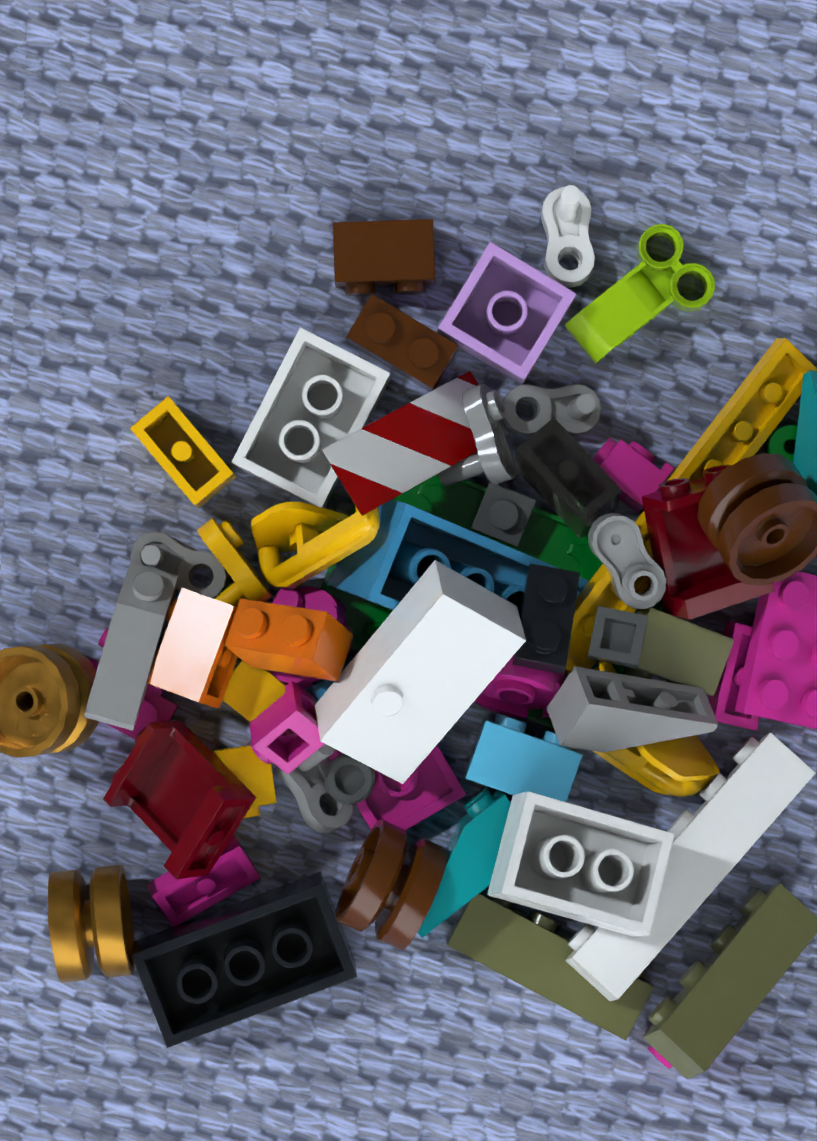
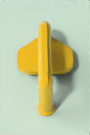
(316, 534)
(666, 767)

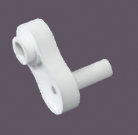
(566, 224)

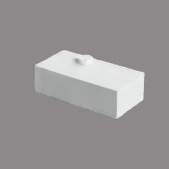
(419, 672)

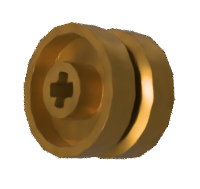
(44, 699)
(86, 923)

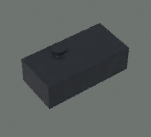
(243, 959)

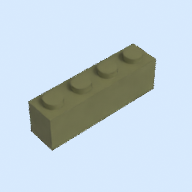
(535, 957)
(731, 981)

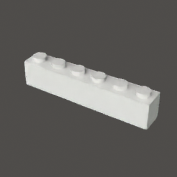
(700, 857)

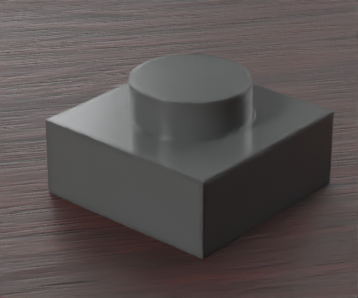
(503, 513)
(617, 637)

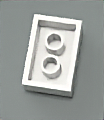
(311, 403)
(581, 864)

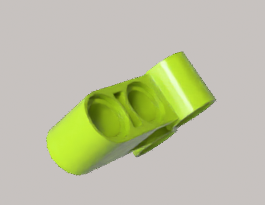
(638, 297)

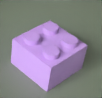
(506, 313)

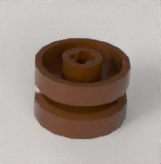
(761, 519)
(391, 885)

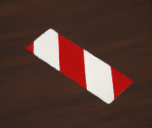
(405, 446)

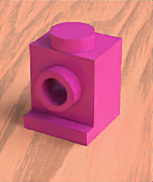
(631, 470)
(287, 730)

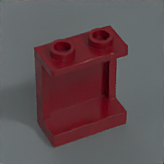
(692, 566)
(181, 796)

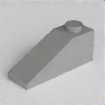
(131, 646)
(624, 711)

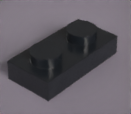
(547, 618)

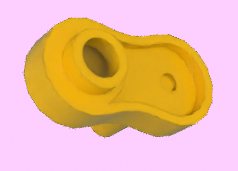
(224, 544)

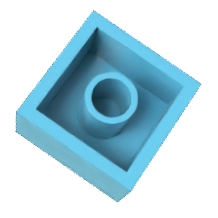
(521, 762)

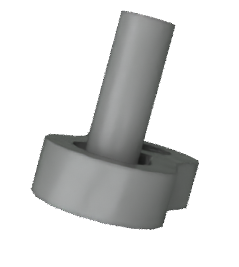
(572, 406)
(494, 457)
(621, 549)
(166, 554)
(309, 789)

